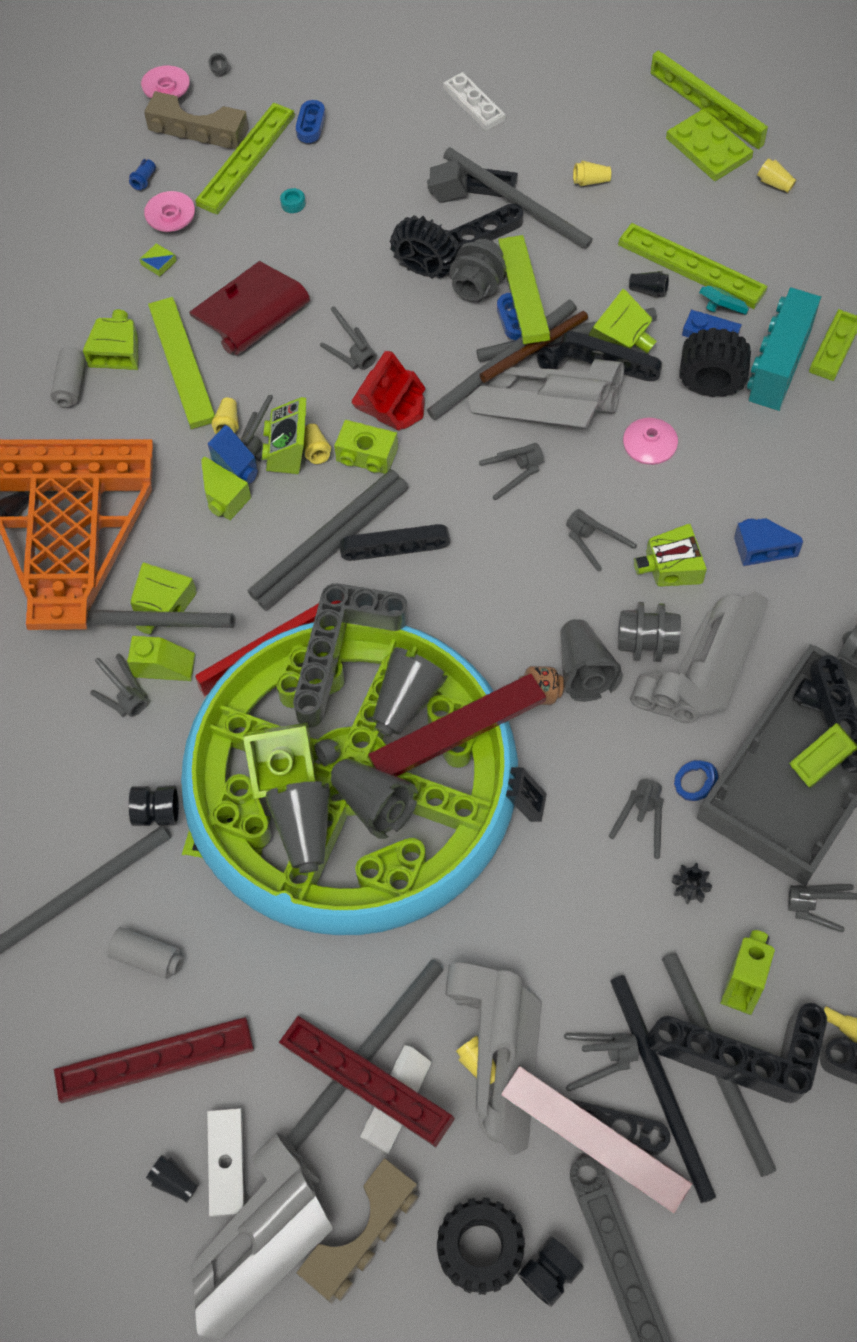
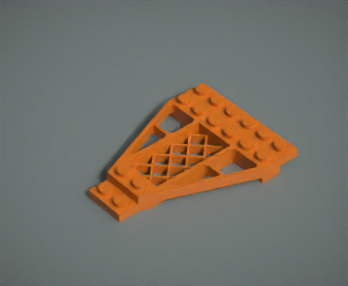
(67, 467)

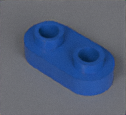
(310, 121)
(508, 318)

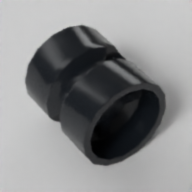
(152, 806)
(550, 1271)

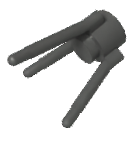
(361, 352)
(248, 438)
(527, 456)
(584, 525)
(130, 700)
(646, 799)
(804, 898)
(619, 1047)

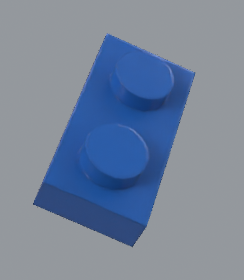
(698, 321)

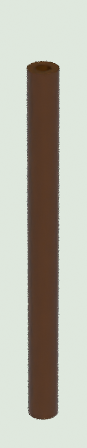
(531, 348)

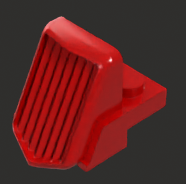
(391, 394)

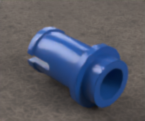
(139, 178)

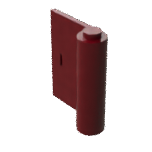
(251, 306)

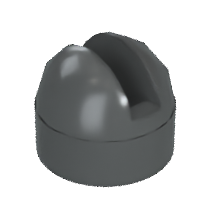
(213, 64)
(326, 752)

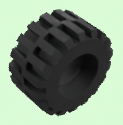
(715, 362)
(480, 1214)

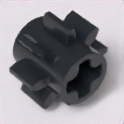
(689, 891)

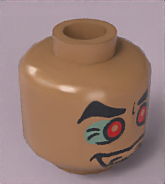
(549, 682)

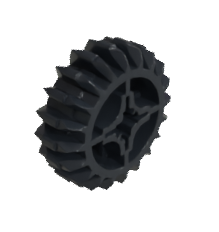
(423, 246)

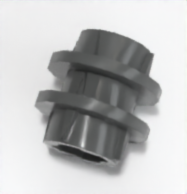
(477, 269)
(649, 632)

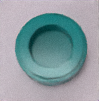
(292, 200)

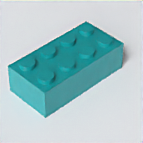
(782, 348)

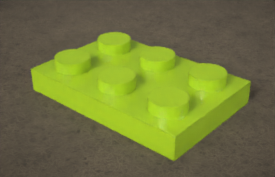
(709, 144)

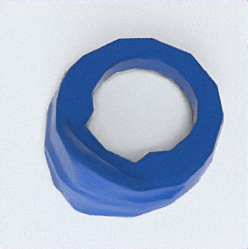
(696, 765)

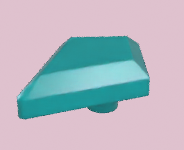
(720, 297)

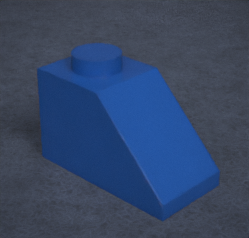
(233, 455)
(765, 541)

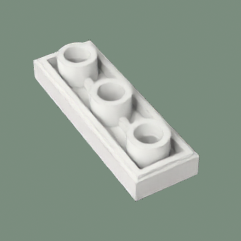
(474, 101)
(410, 1070)
(224, 1142)

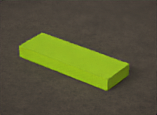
(835, 346)

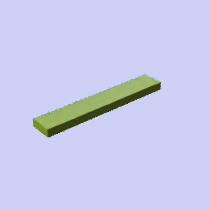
(706, 97)
(245, 158)
(691, 264)
(524, 290)
(182, 363)

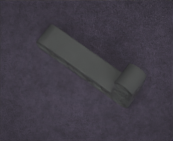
(331, 640)

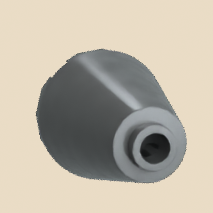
(586, 663)
(405, 691)
(374, 796)
(302, 822)

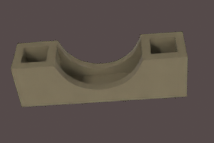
(222, 128)
(331, 1268)

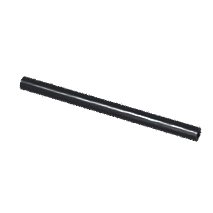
(664, 1091)

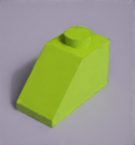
(223, 490)
(159, 659)

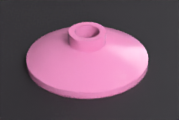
(166, 80)
(169, 211)
(650, 449)

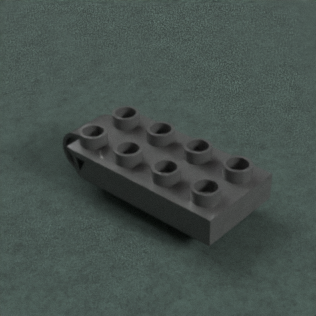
(765, 801)

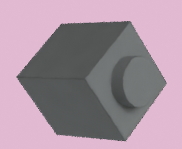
(447, 181)

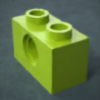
(380, 447)

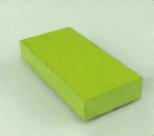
(823, 755)

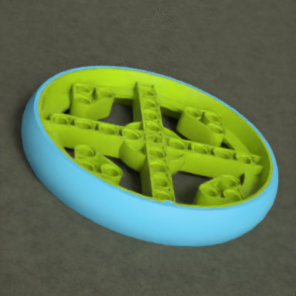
(376, 904)

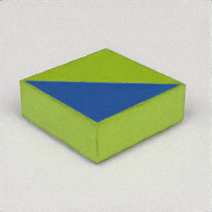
(158, 259)

